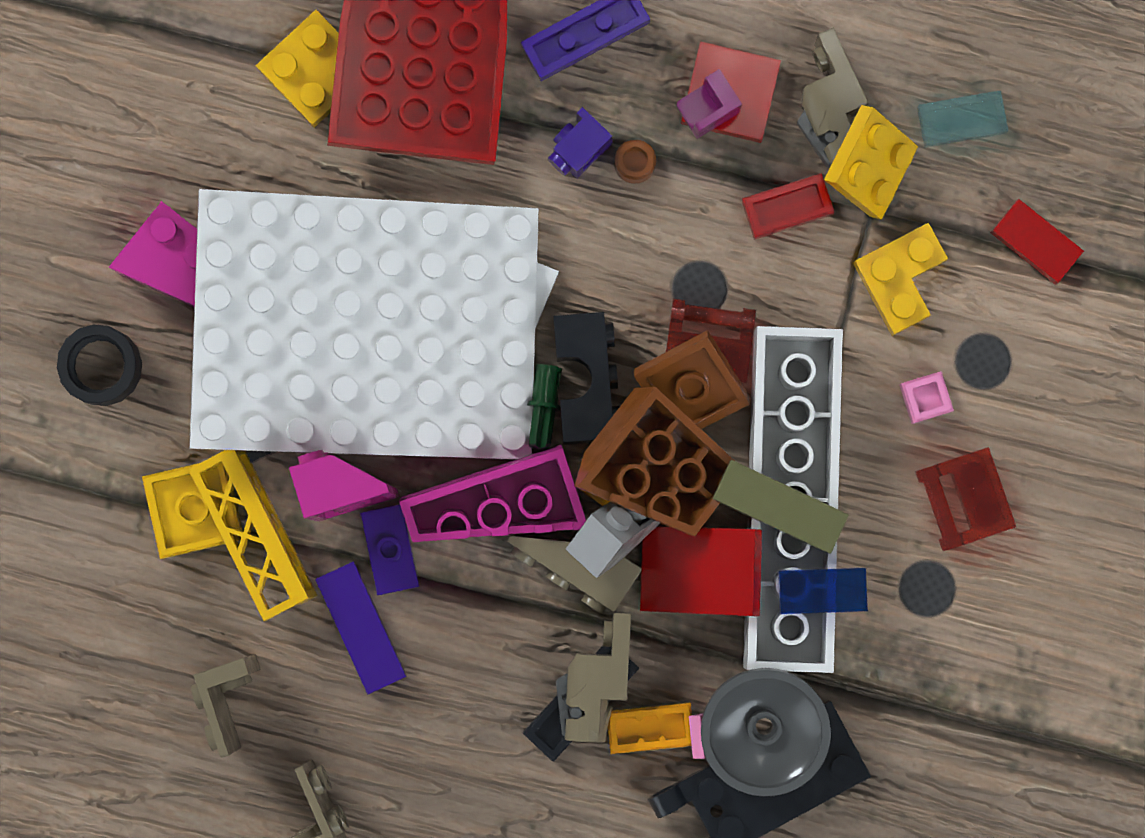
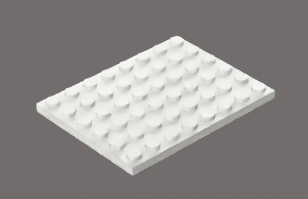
(363, 326)

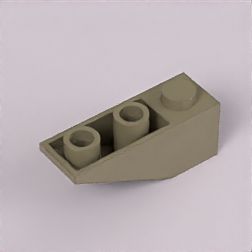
(565, 570)

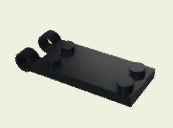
(755, 815)

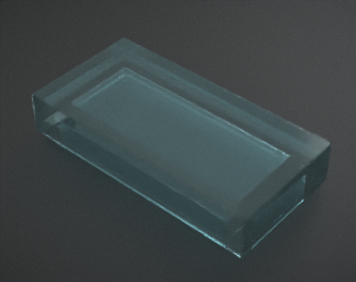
(962, 119)

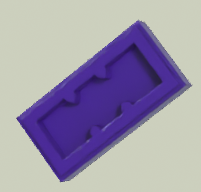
(389, 550)

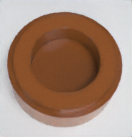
(635, 161)

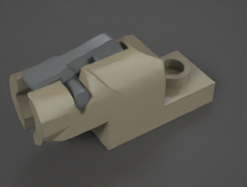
(830, 100)
(593, 682)

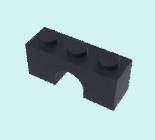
(586, 341)

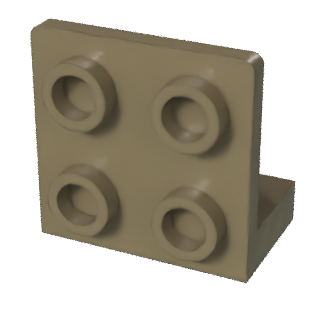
(209, 694)
(330, 819)

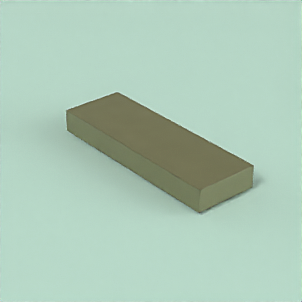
(780, 506)

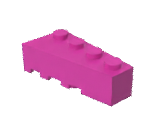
(162, 255)
(498, 501)

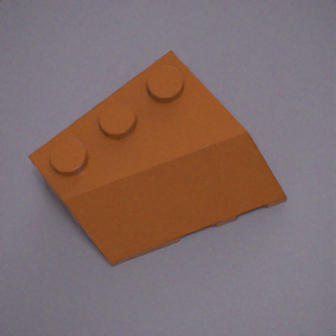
(655, 463)

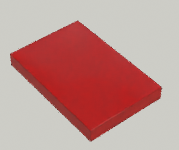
(703, 572)

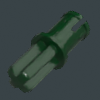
(544, 405)

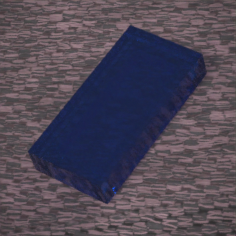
(822, 590)

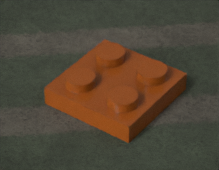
(696, 380)

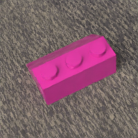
(334, 487)

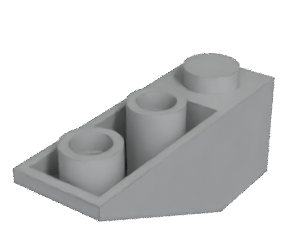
(609, 537)

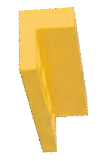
(267, 525)

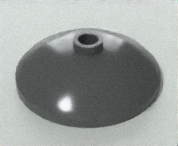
(769, 759)

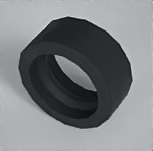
(67, 361)

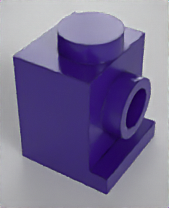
(579, 145)

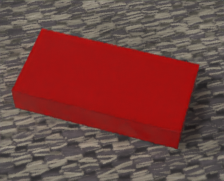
(787, 206)
(1037, 241)

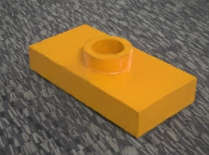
(649, 728)

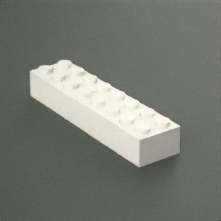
(797, 445)

